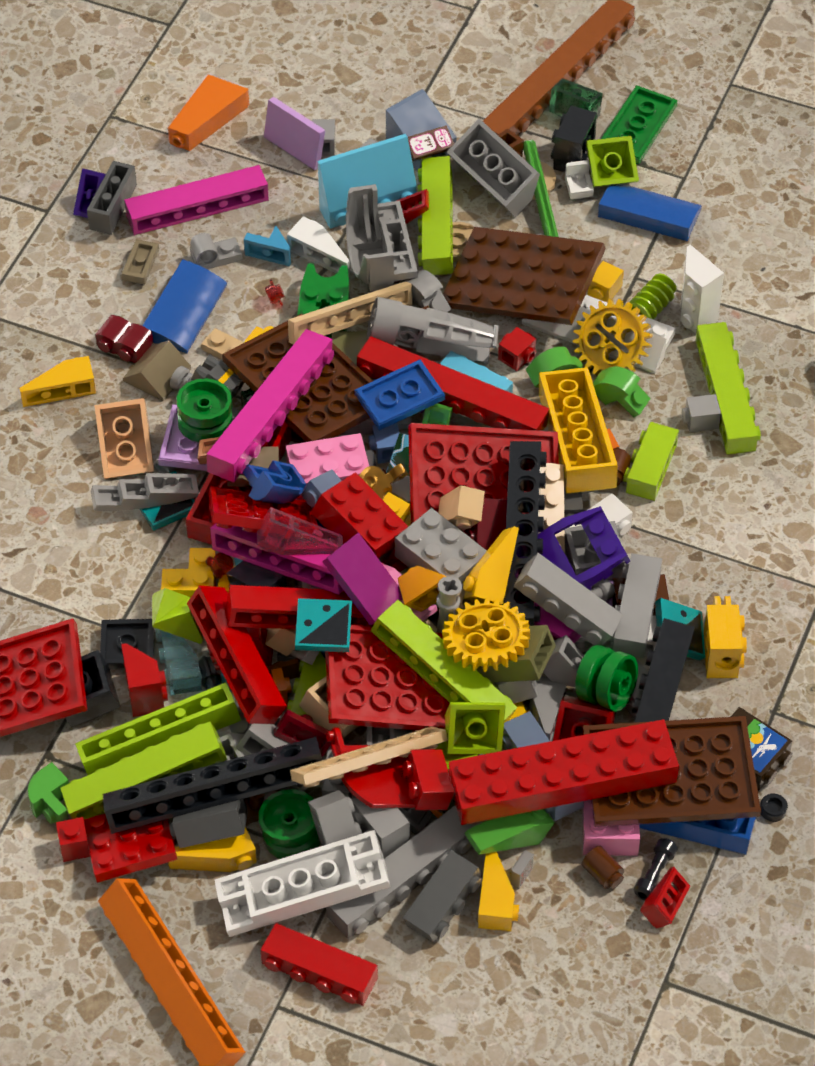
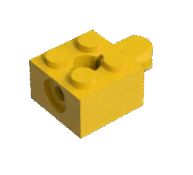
(724, 639)

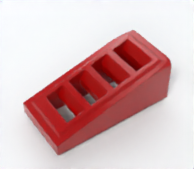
(408, 202)
(654, 907)

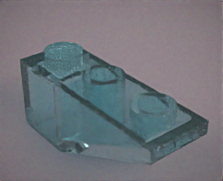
(181, 662)

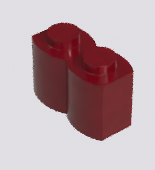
(123, 338)

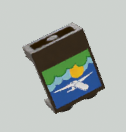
(768, 748)

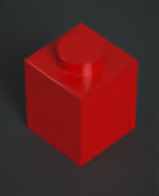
(73, 839)

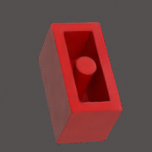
(428, 779)

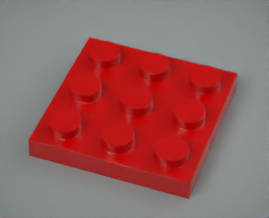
(127, 850)

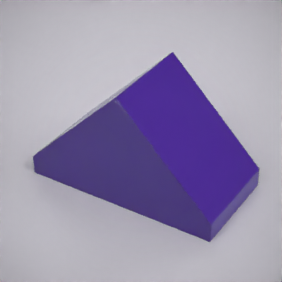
(87, 188)

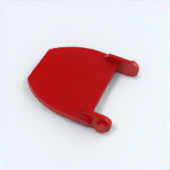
(378, 785)

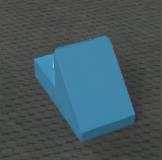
(270, 249)

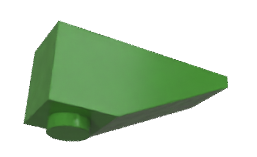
(510, 832)

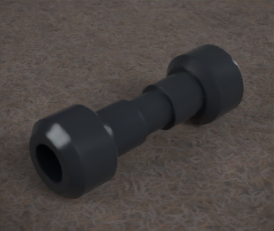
(664, 851)

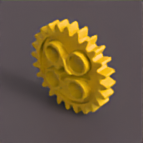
(626, 322)
(486, 634)

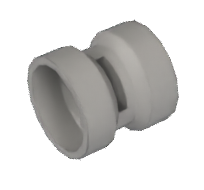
(180, 378)

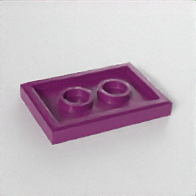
(363, 578)

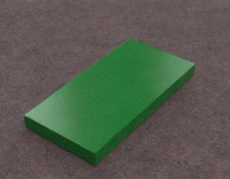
(642, 119)

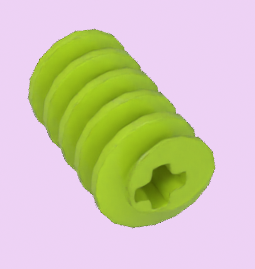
(654, 296)

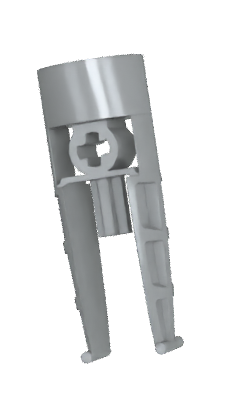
(431, 330)

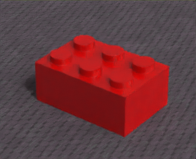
(356, 508)

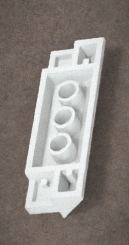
(661, 334)
(302, 883)

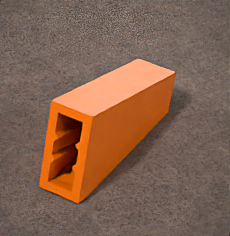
(207, 111)

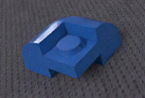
(276, 484)

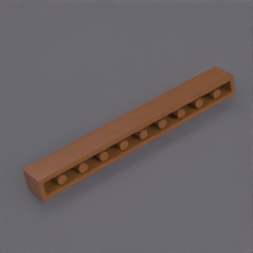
(567, 62)

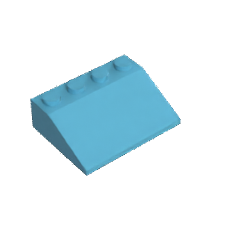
(381, 163)

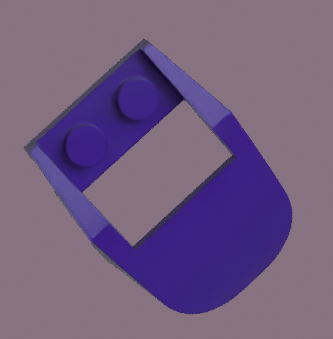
(601, 537)

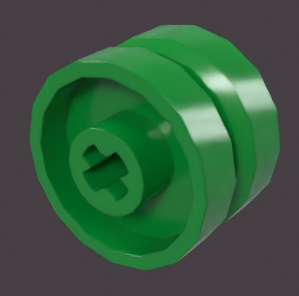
(203, 409)
(606, 678)
(288, 823)

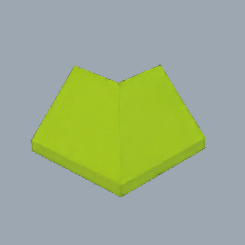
(612, 161)
(173, 615)
(474, 727)

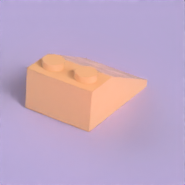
(124, 438)

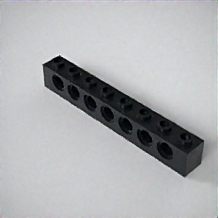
(525, 456)
(207, 786)

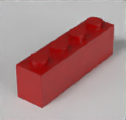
(319, 964)

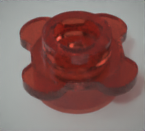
(274, 293)
(220, 564)

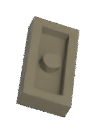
(140, 261)

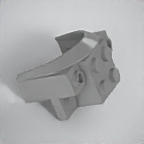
(375, 255)

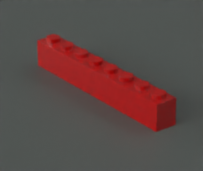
(462, 392)

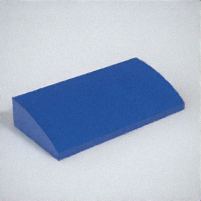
(649, 211)
(185, 305)
(720, 833)

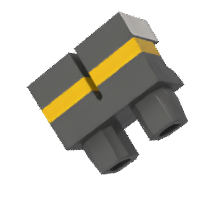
(219, 371)

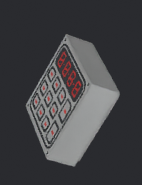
(521, 869)

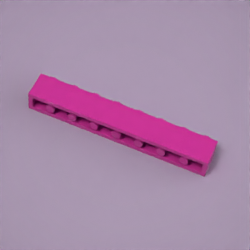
(269, 405)

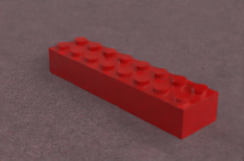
(563, 772)

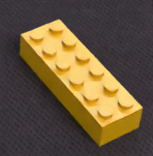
(581, 430)

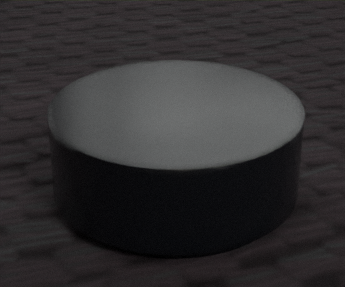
(773, 807)

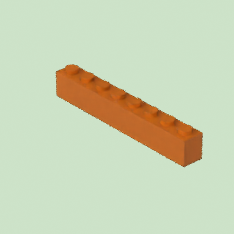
(170, 975)

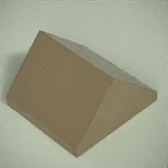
(155, 370)

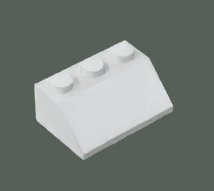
(700, 291)

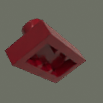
(301, 727)

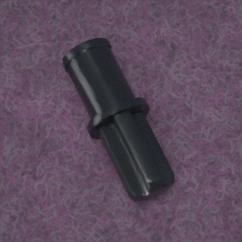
(209, 675)

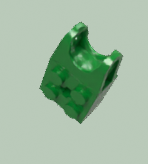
(321, 292)

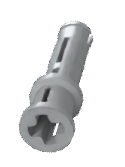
(448, 599)

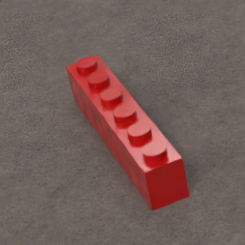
(276, 606)
(236, 657)

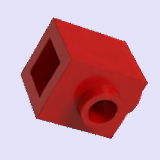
(517, 349)

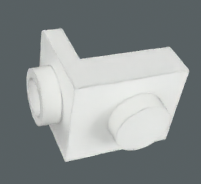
(578, 179)

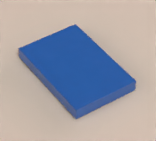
(399, 394)

